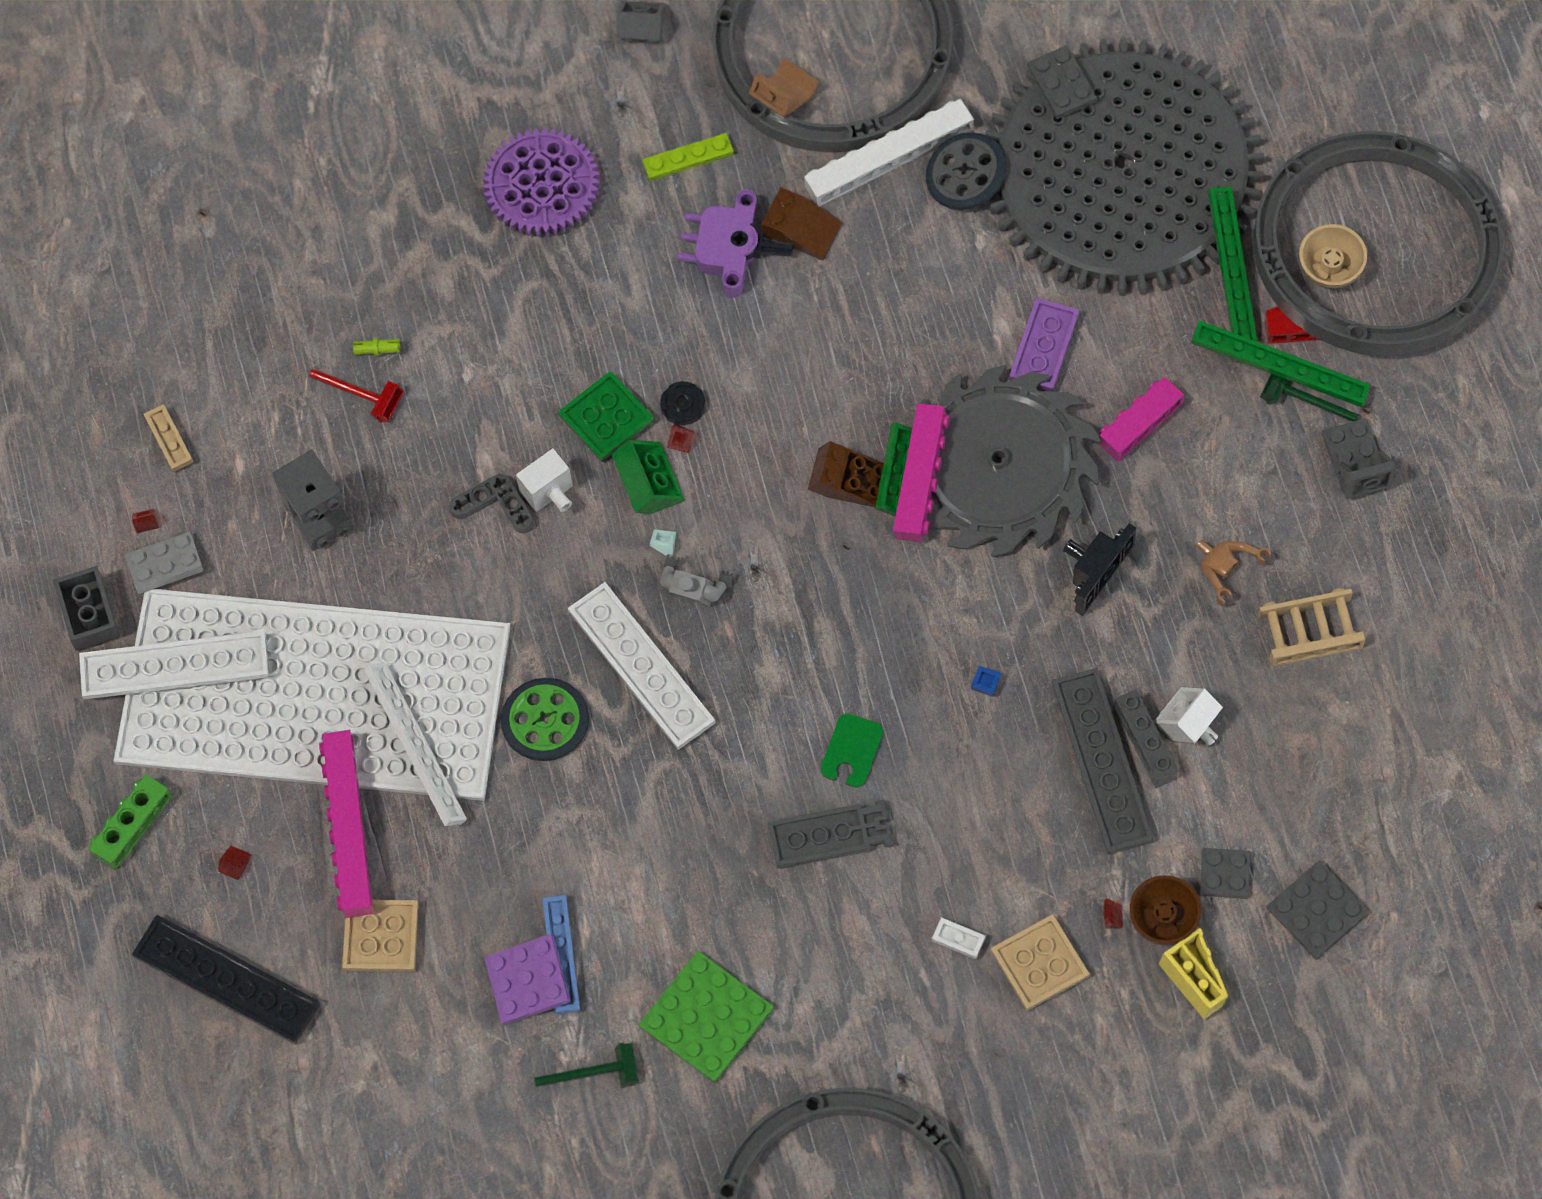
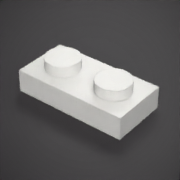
(958, 938)

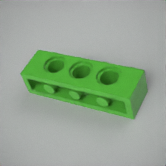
(114, 853)

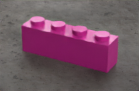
(1141, 418)

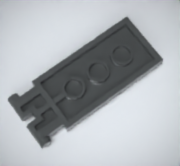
(829, 834)

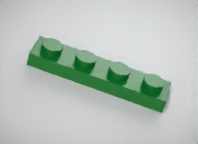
(893, 468)

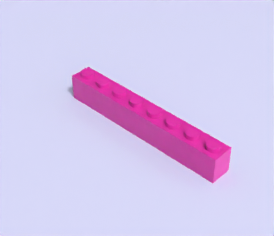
(347, 824)

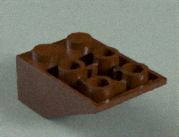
(846, 475)

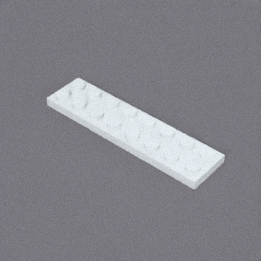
(174, 665)
(641, 666)

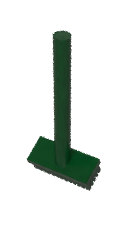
(1277, 384)
(624, 1065)

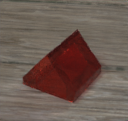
(145, 520)

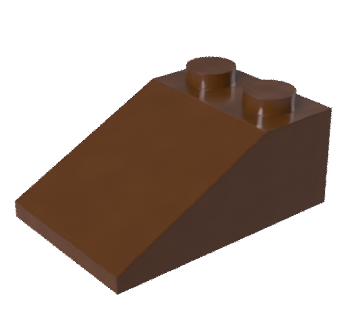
(800, 223)

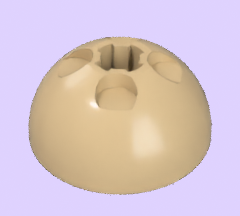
(1340, 249)

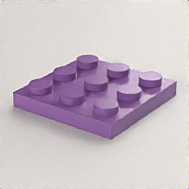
(527, 979)

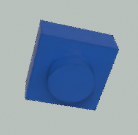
(986, 681)

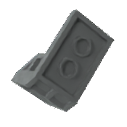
(1357, 460)

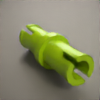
(376, 346)

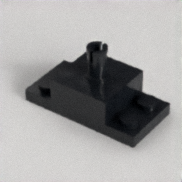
(1098, 564)

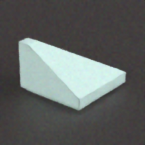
(663, 541)

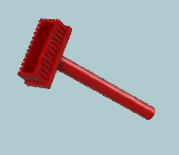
(385, 402)

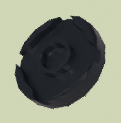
(682, 403)

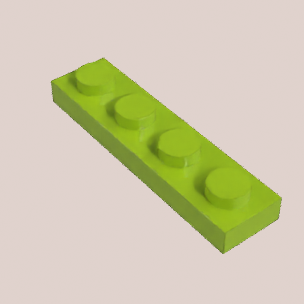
(688, 157)

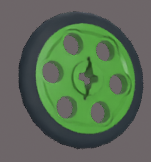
(543, 749)

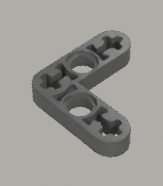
(493, 494)

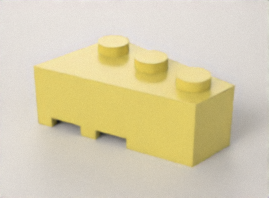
(1194, 974)

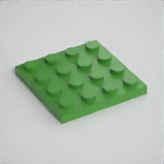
(706, 1017)

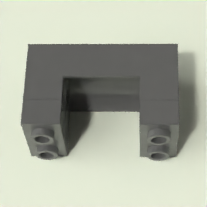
(312, 500)

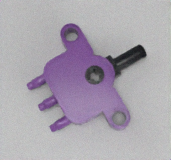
(719, 239)

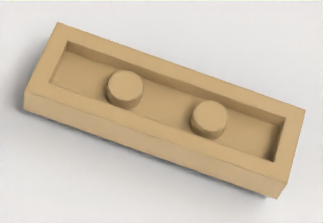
(168, 438)

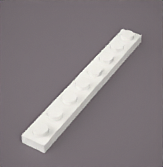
(415, 744)

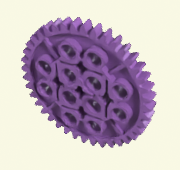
(537, 147)

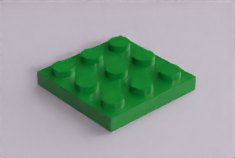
(605, 416)

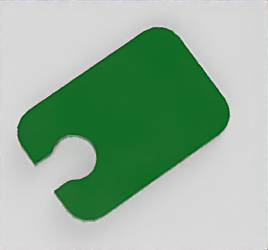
(852, 743)

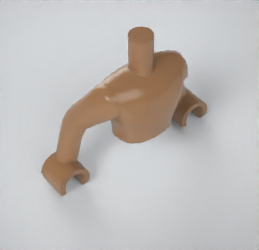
(1221, 562)

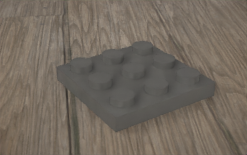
(1317, 909)

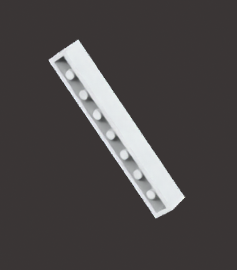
(887, 152)

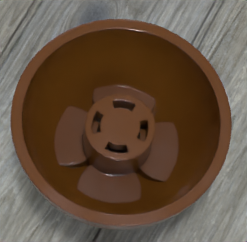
(1169, 899)

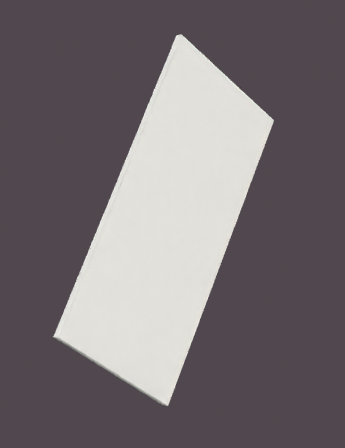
(319, 686)

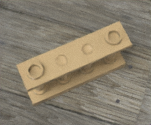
(1305, 648)

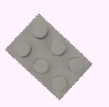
(164, 562)

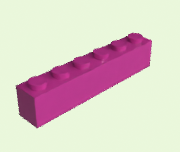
(920, 473)

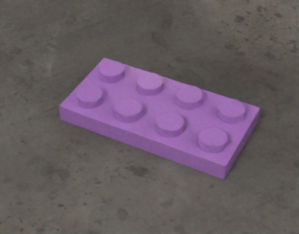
(1045, 341)

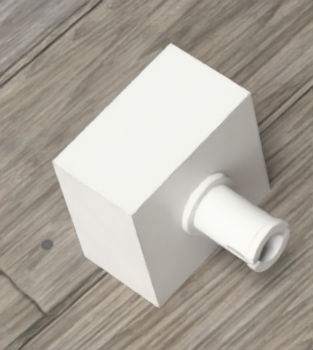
(546, 482)
(1189, 716)

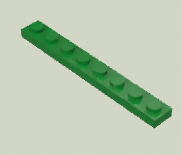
(1232, 262)
(1280, 363)

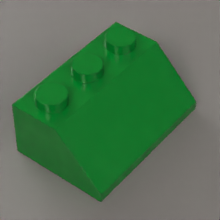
(647, 476)

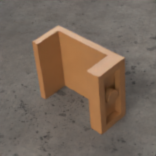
(785, 89)

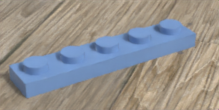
(558, 925)

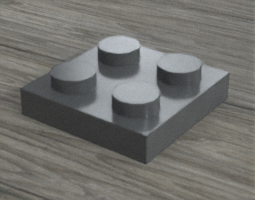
(1224, 873)

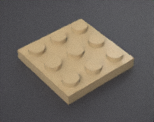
(382, 939)
(1039, 962)

